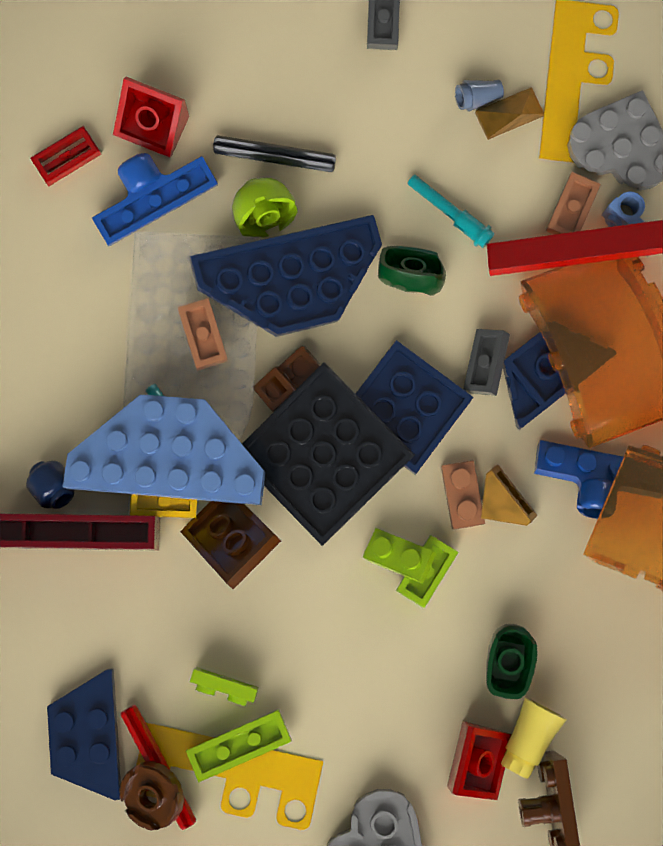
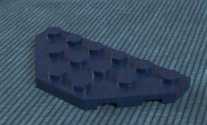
(291, 278)

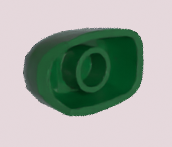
(411, 269)
(511, 662)

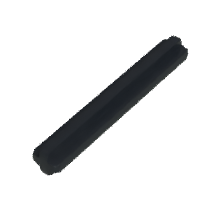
(274, 153)

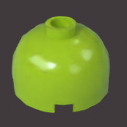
(261, 206)

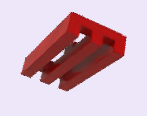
(72, 165)

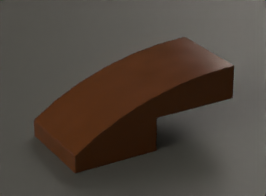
(286, 378)

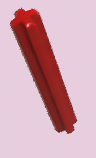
(151, 752)

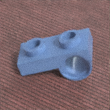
(614, 215)

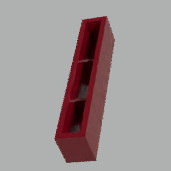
(79, 532)

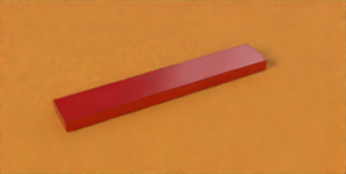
(575, 248)

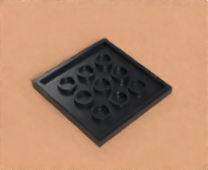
(325, 453)

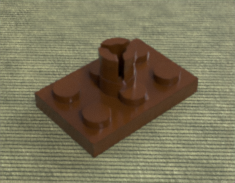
(230, 539)
(556, 806)

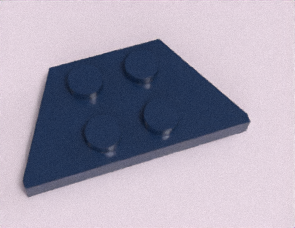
(531, 380)
(86, 737)

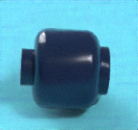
(46, 485)

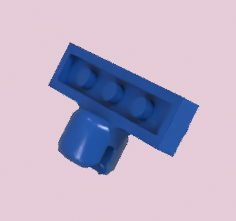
(151, 195)
(587, 468)

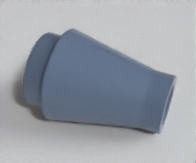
(476, 93)

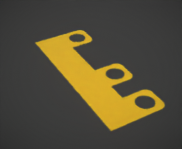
(568, 69)
(292, 774)

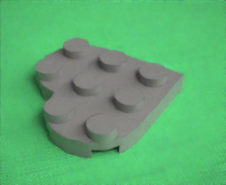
(621, 141)
(381, 820)

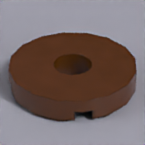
(164, 786)

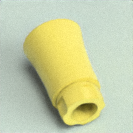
(531, 737)

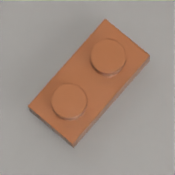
(573, 205)
(202, 334)
(462, 494)

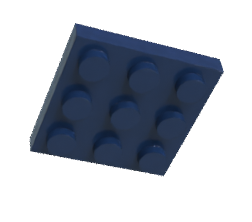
(413, 401)

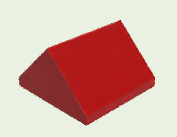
(150, 117)
(477, 762)

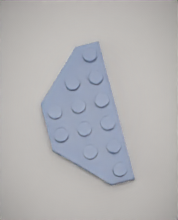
(166, 451)

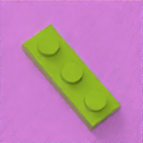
(238, 745)

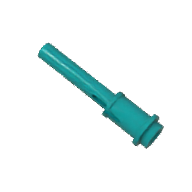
(462, 220)

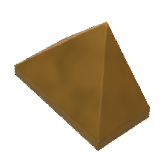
(509, 113)
(503, 500)

